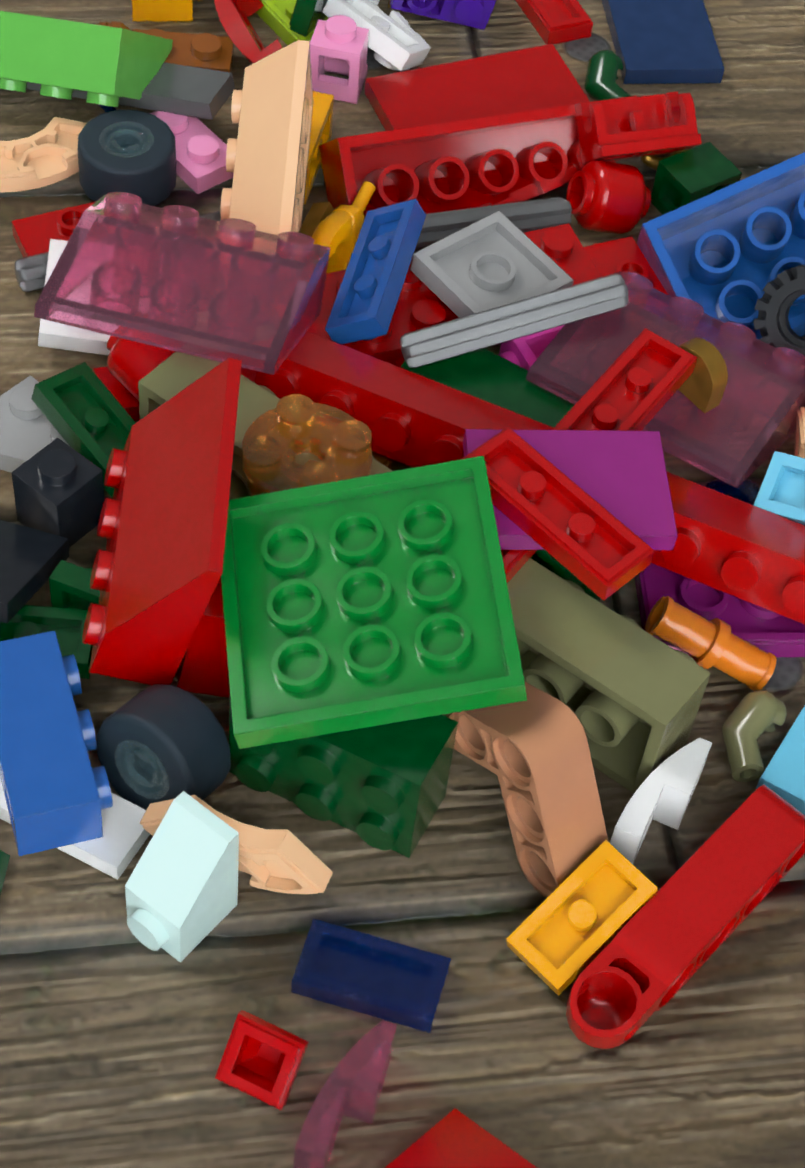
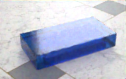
(371, 975)

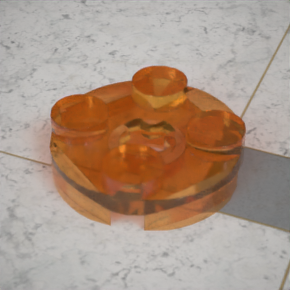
(300, 428)

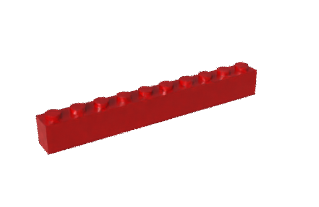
(425, 424)

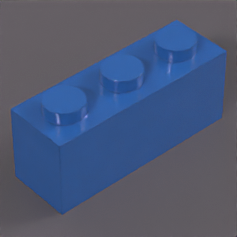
(45, 746)

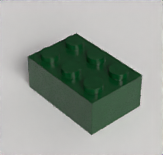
(368, 779)

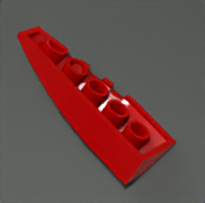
(457, 161)

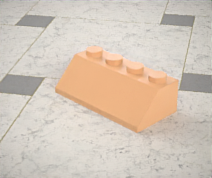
(271, 141)

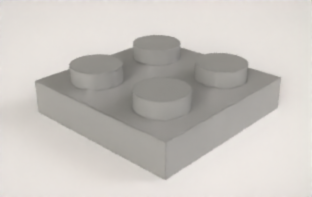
(487, 267)

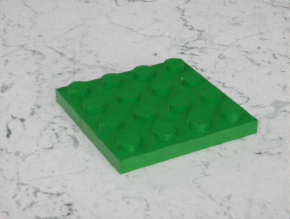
(366, 604)

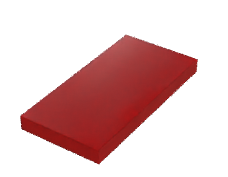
(474, 88)

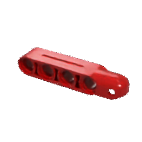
(686, 920)

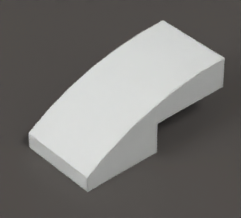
(661, 797)

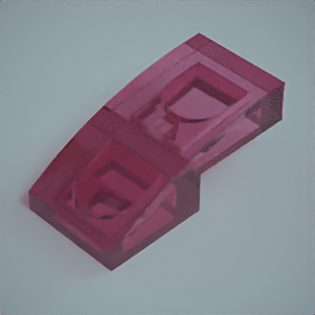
(350, 1092)

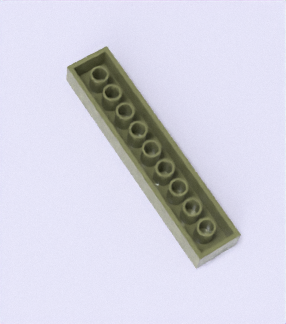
(616, 678)

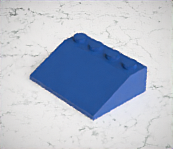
(733, 244)

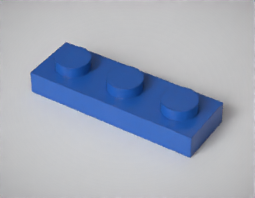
(376, 273)

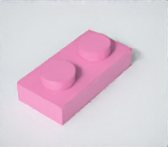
(198, 152)

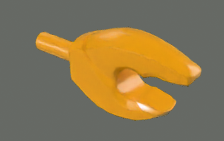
(342, 229)

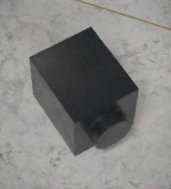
(59, 492)

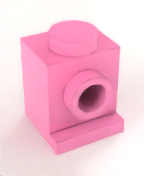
(339, 49)

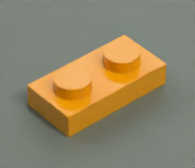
(581, 917)

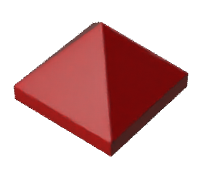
(261, 1059)

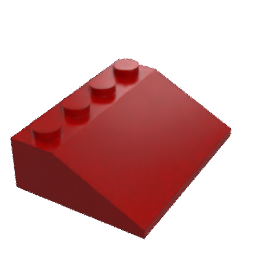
(164, 531)

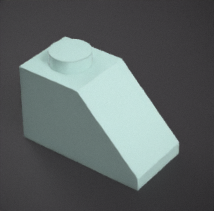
(183, 879)

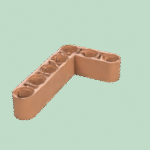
(543, 779)

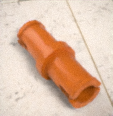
(710, 643)

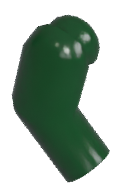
(602, 75)

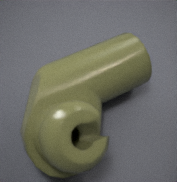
(742, 729)

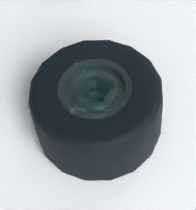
(127, 154)
(163, 746)

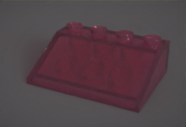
(187, 282)
(729, 440)

